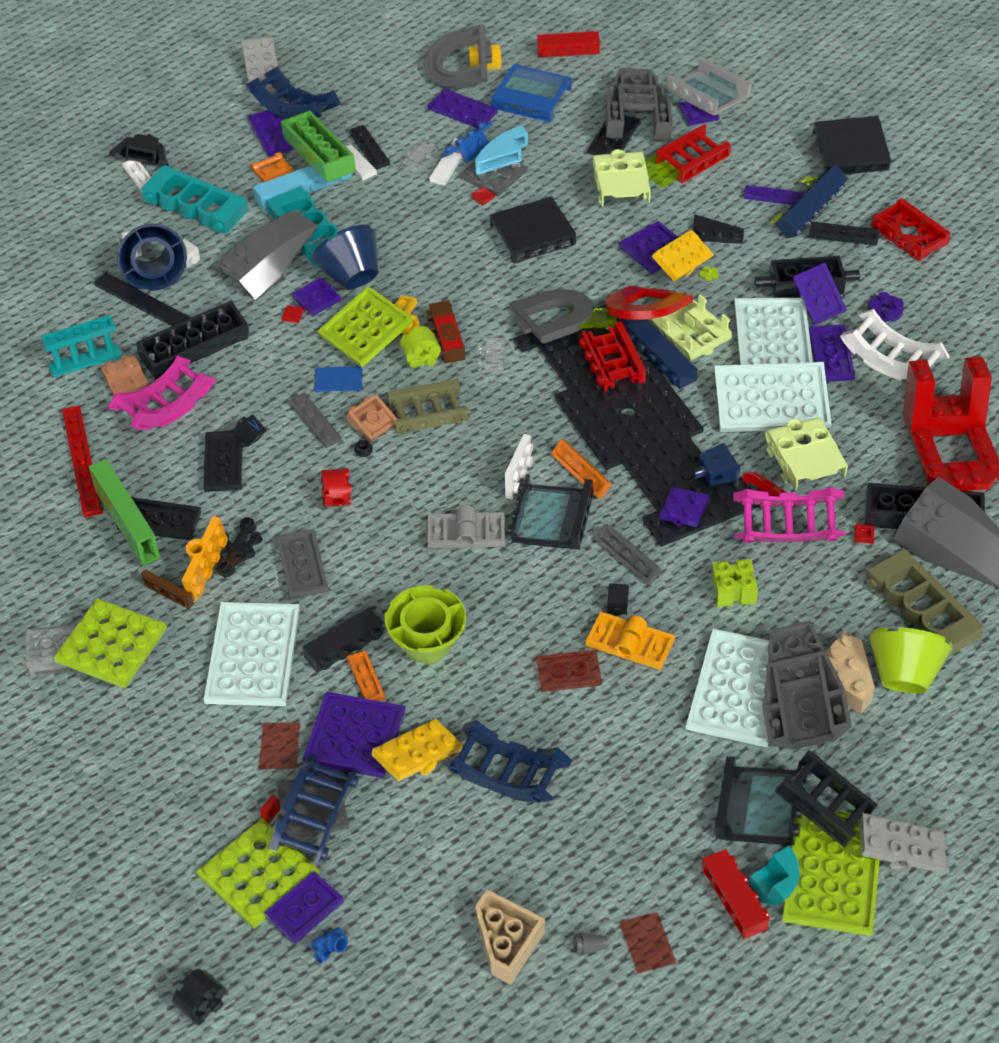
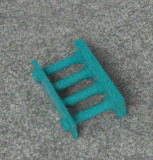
(79, 333)

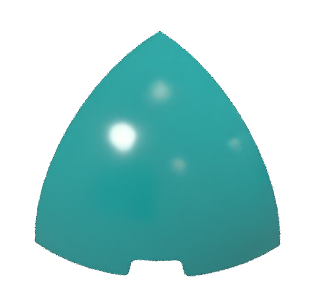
(777, 879)

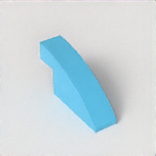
(502, 150)

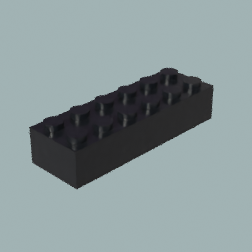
(193, 338)
(889, 503)

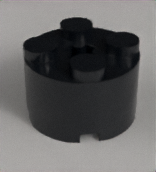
(199, 996)

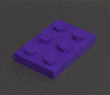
(819, 294)
(304, 907)

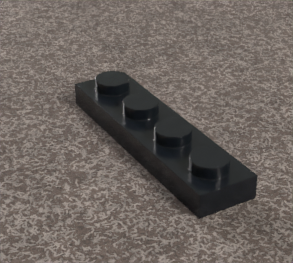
(369, 147)
(844, 233)

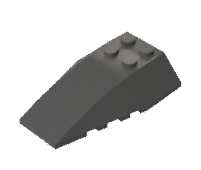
(264, 256)
(952, 533)
(802, 690)

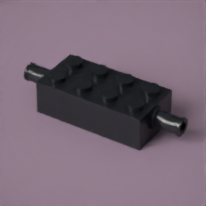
(784, 269)

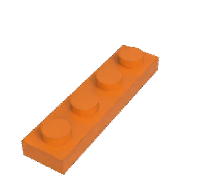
(580, 467)

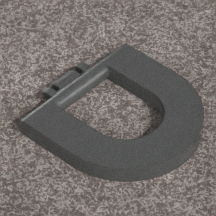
(457, 39)
(575, 300)

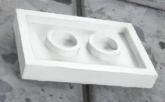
(518, 467)

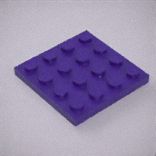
(350, 730)

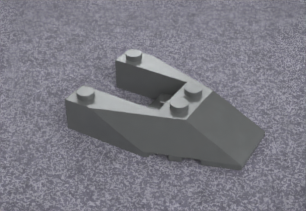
(638, 92)

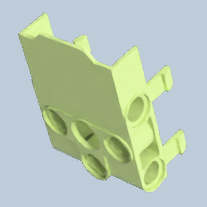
(617, 180)
(694, 320)
(810, 460)

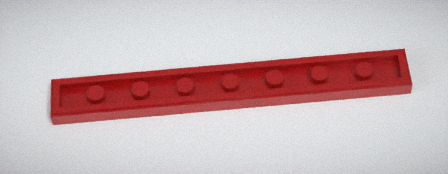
(81, 461)

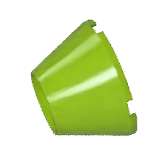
(421, 610)
(908, 658)

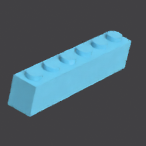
(305, 177)

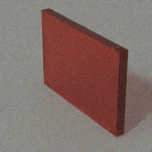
(279, 745)
(647, 943)

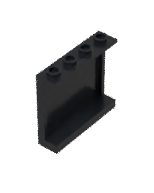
(853, 144)
(533, 229)

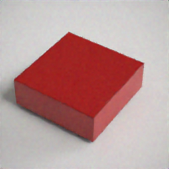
(483, 196)
(293, 314)
(864, 533)
(270, 809)

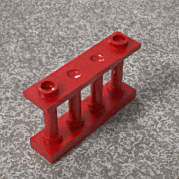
(695, 165)

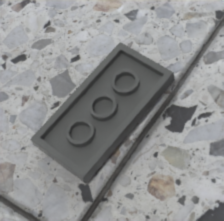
(302, 564)

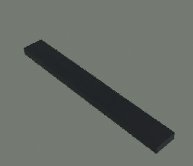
(140, 300)

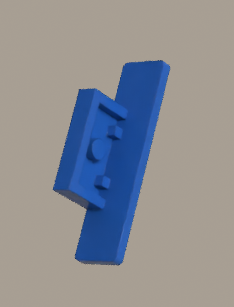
(471, 144)

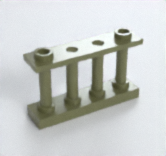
(424, 393)

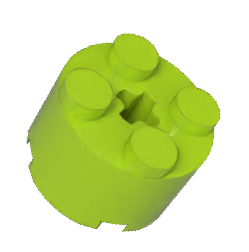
(420, 347)

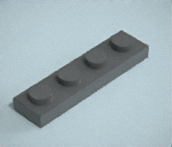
(315, 420)
(628, 554)

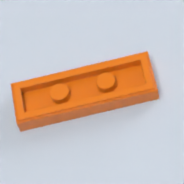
(365, 676)

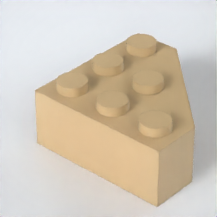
(852, 667)
(507, 934)

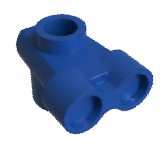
(329, 942)

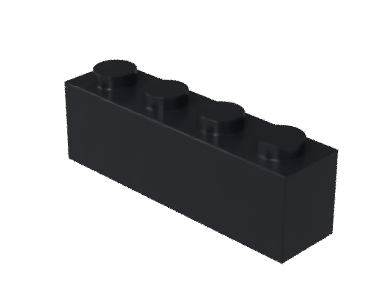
(343, 640)

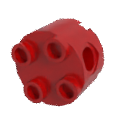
(335, 487)

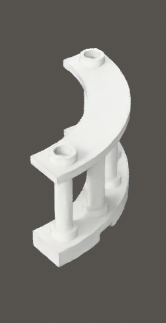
(887, 364)

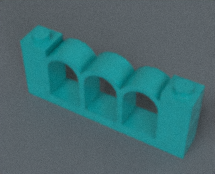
(166, 178)
(300, 200)

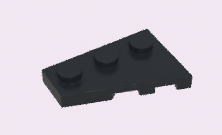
(715, 231)

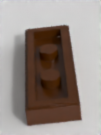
(167, 589)

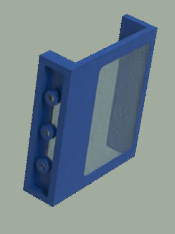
(530, 92)

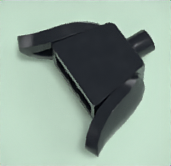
(141, 149)

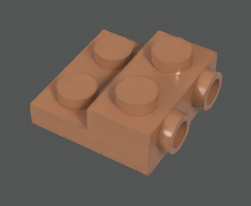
(124, 375)
(371, 418)

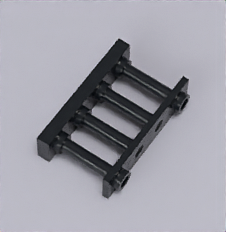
(817, 812)

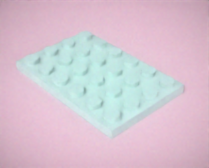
(772, 331)
(770, 395)
(252, 654)
(732, 689)

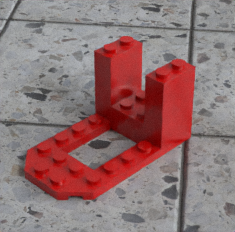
(952, 415)

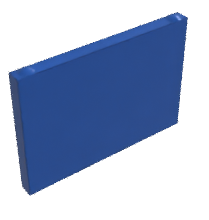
(338, 379)

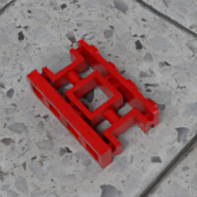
(625, 351)

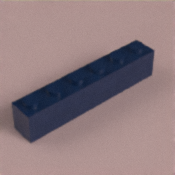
(811, 201)
(660, 352)

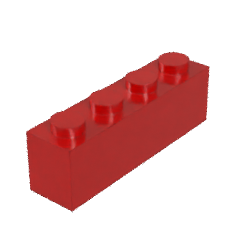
(568, 44)
(735, 893)

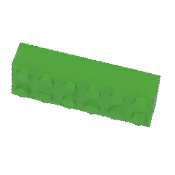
(318, 146)

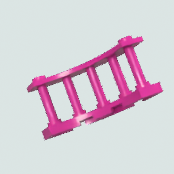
(147, 418)
(787, 501)

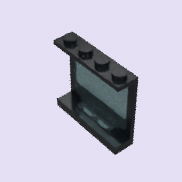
(551, 515)
(752, 809)

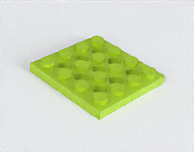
(355, 308)
(113, 653)
(242, 872)

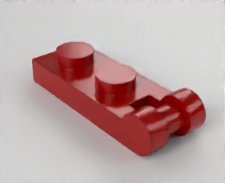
(763, 483)

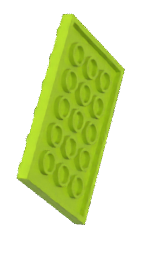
(834, 882)

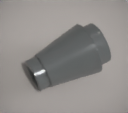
(589, 943)

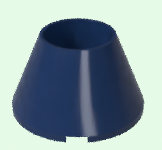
(349, 256)
(157, 273)

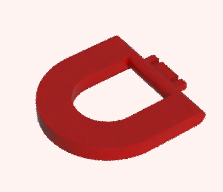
(620, 302)

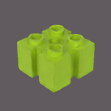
(734, 582)

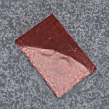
(568, 671)

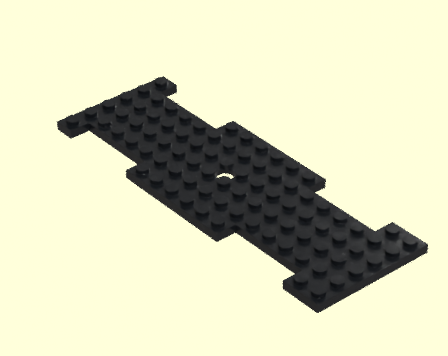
(649, 444)

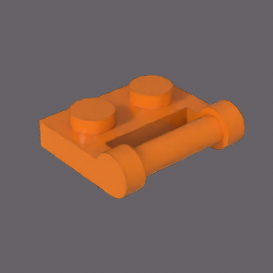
(273, 171)

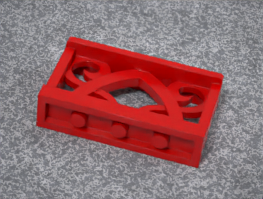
(911, 243)

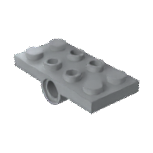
(259, 58)
(466, 529)
(902, 844)

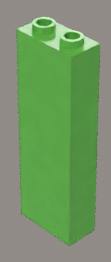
(124, 512)

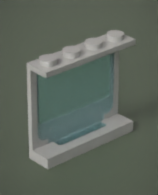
(710, 88)

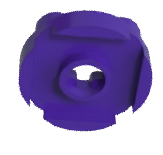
(885, 300)

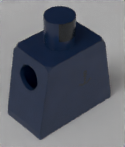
(717, 466)

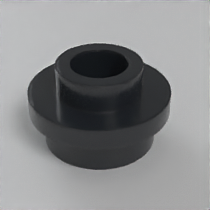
(363, 448)

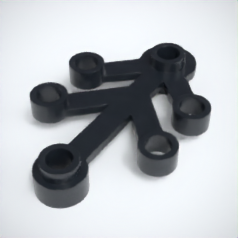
(227, 566)

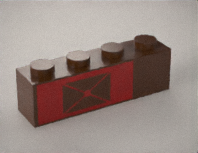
(446, 331)

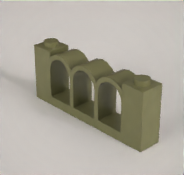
(903, 565)

